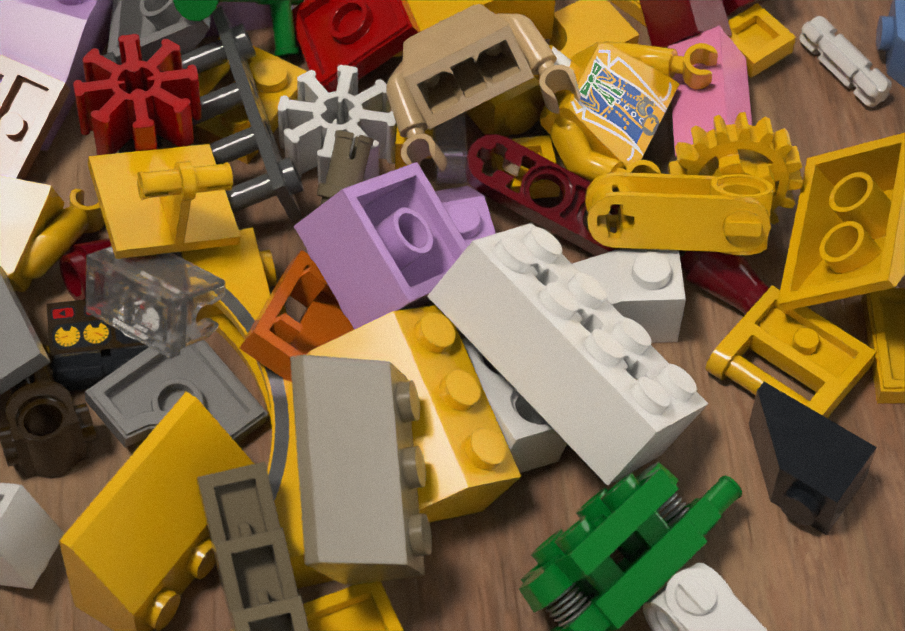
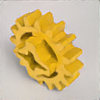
(745, 151)

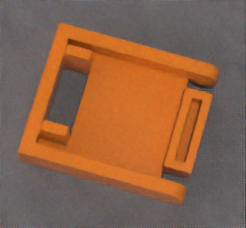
(276, 338)

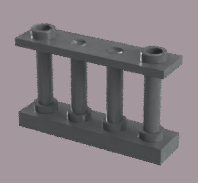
(281, 175)

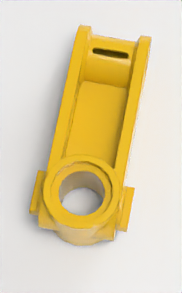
(681, 212)

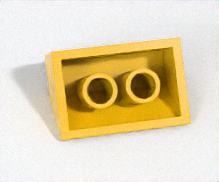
(456, 428)
(148, 525)

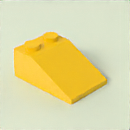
(848, 225)

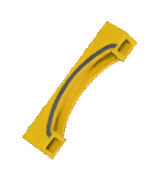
(247, 286)

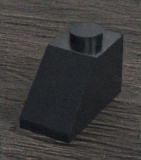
(806, 459)

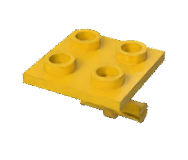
(164, 200)

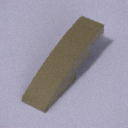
(251, 551)

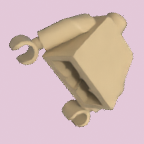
(463, 66)

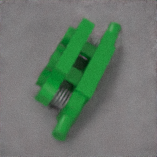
(625, 521)

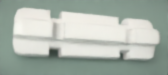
(845, 61)

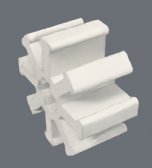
(311, 122)

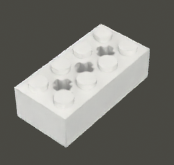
(568, 350)

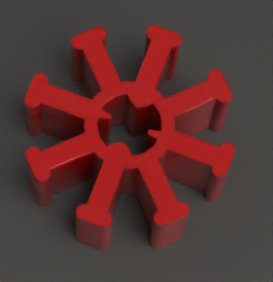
(138, 97)

